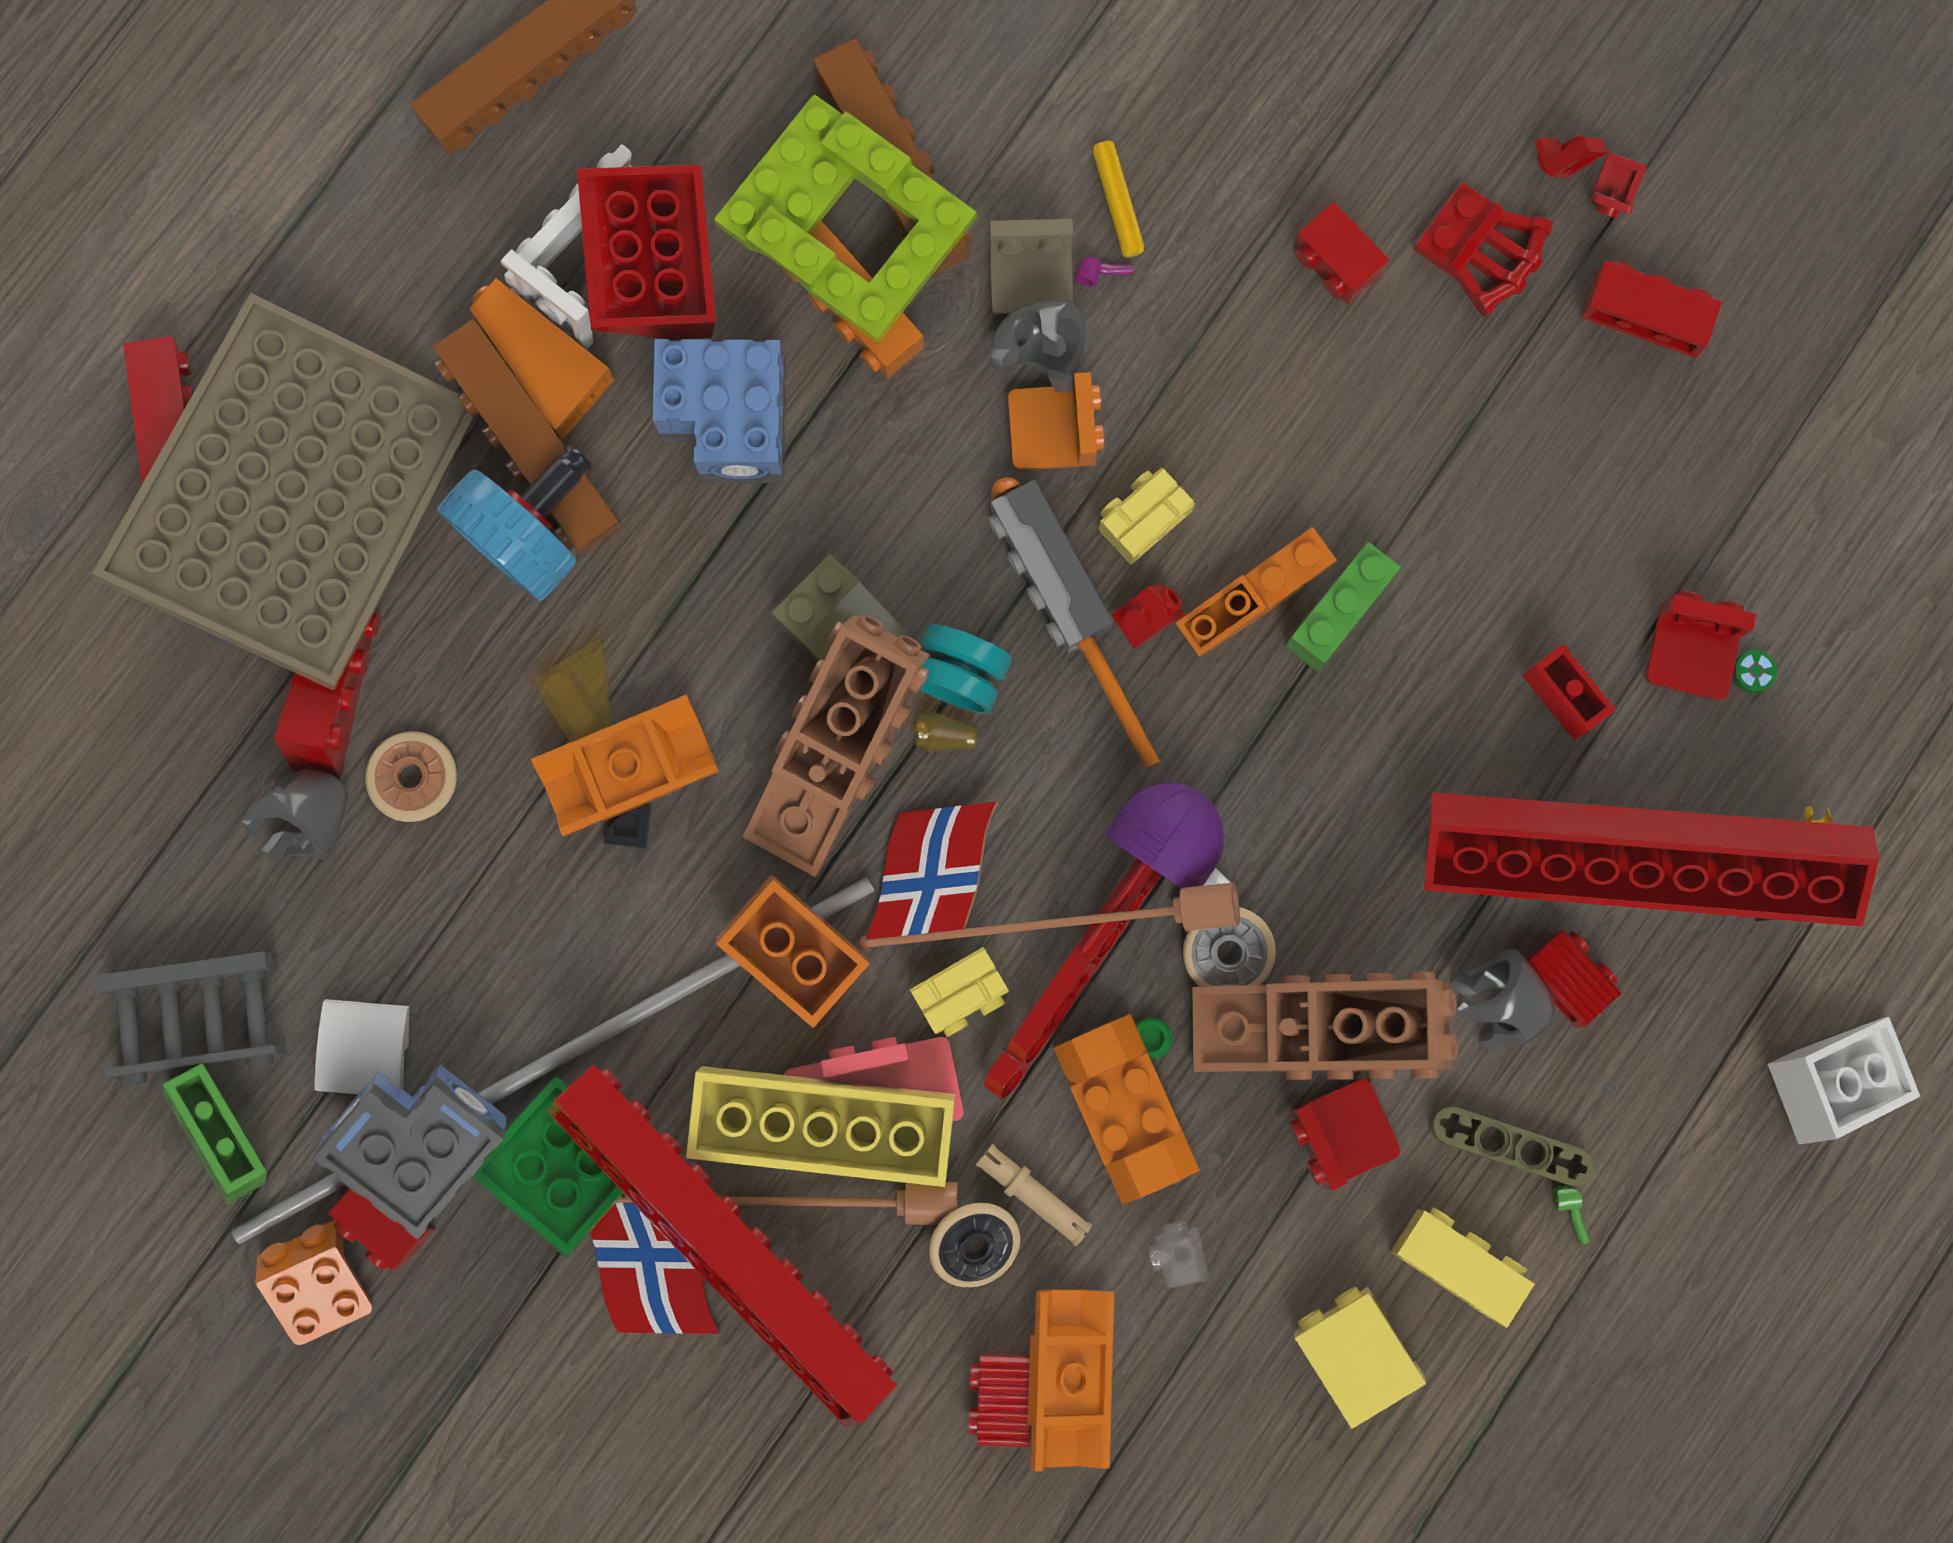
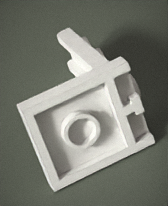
(529, 263)

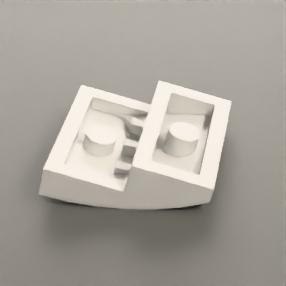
(358, 1043)

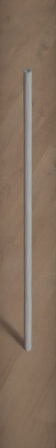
(555, 1058)

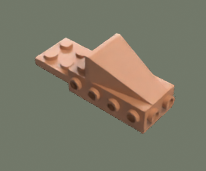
(837, 740)
(1327, 1027)

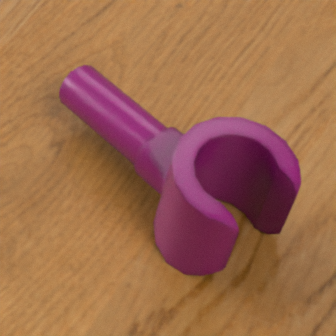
(1090, 268)

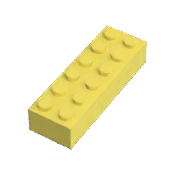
(820, 1126)

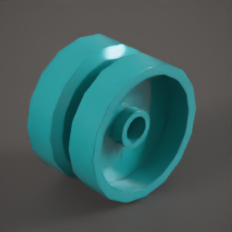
(962, 668)

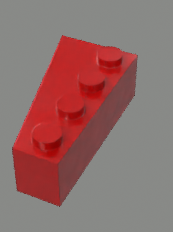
(156, 393)
(318, 720)

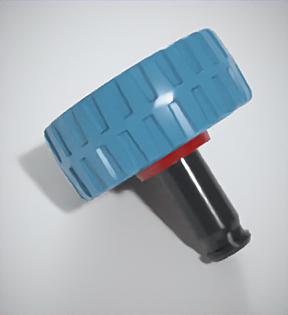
(513, 527)

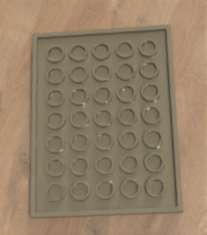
(287, 492)

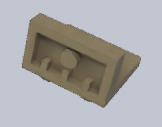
(1030, 263)

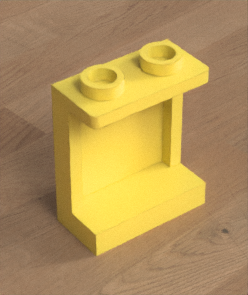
(1358, 1356)

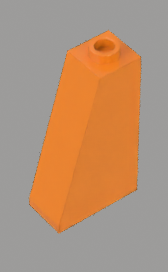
(546, 361)

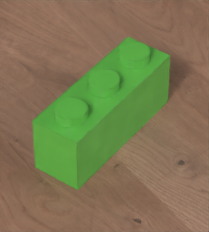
(1342, 606)
(214, 1133)

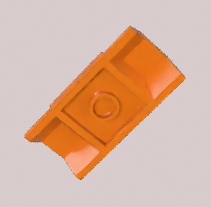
(625, 765)
(1126, 1109)
(1071, 1378)

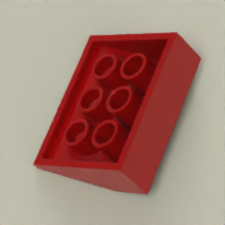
(647, 251)

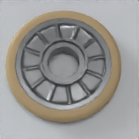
(1251, 968)

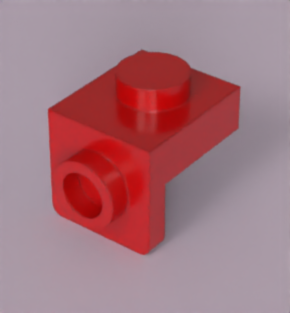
(1617, 185)
(1148, 614)

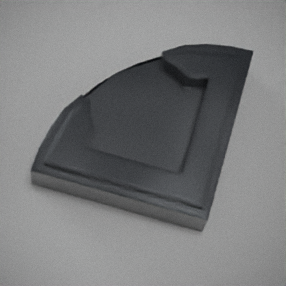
(630, 828)

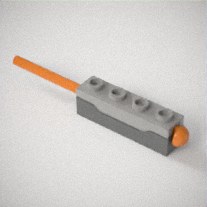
(1061, 589)

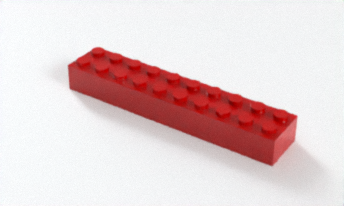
(1650, 859)
(722, 1247)

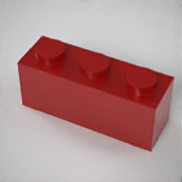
(1651, 308)

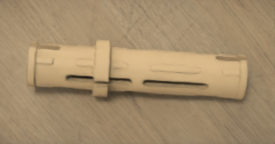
(1033, 1194)

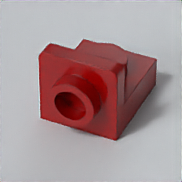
(1570, 157)

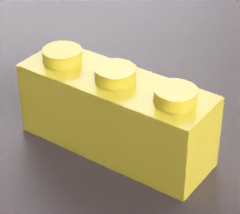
(1463, 1266)

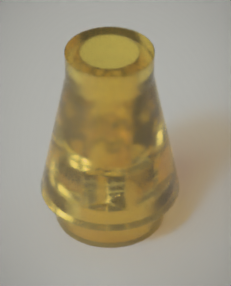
(942, 733)

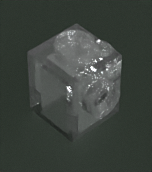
(1178, 1255)

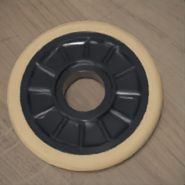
(961, 1226)

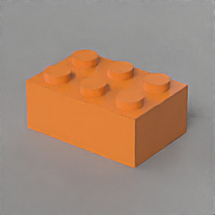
(792, 951)

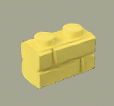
(1145, 514)
(959, 992)

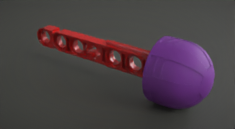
(1171, 835)

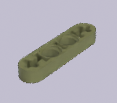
(1510, 1149)

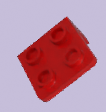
(1697, 645)
(1344, 1134)

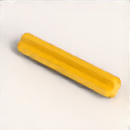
(1118, 199)

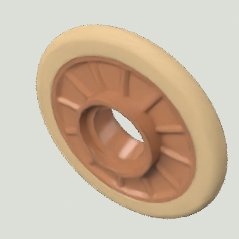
(388, 762)

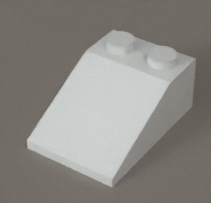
(1843, 1082)

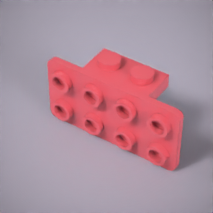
(915, 1066)

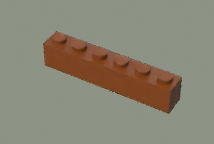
(515, 67)
(853, 86)
(521, 429)

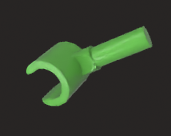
(1570, 1199)

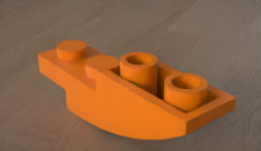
(1256, 592)

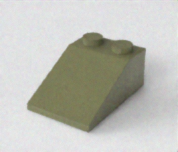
(823, 600)

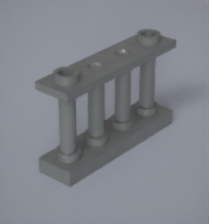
(167, 983)

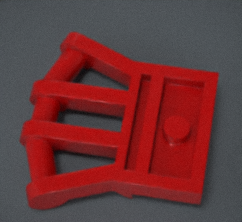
(1460, 232)

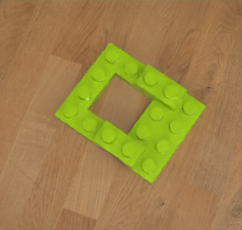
(803, 181)

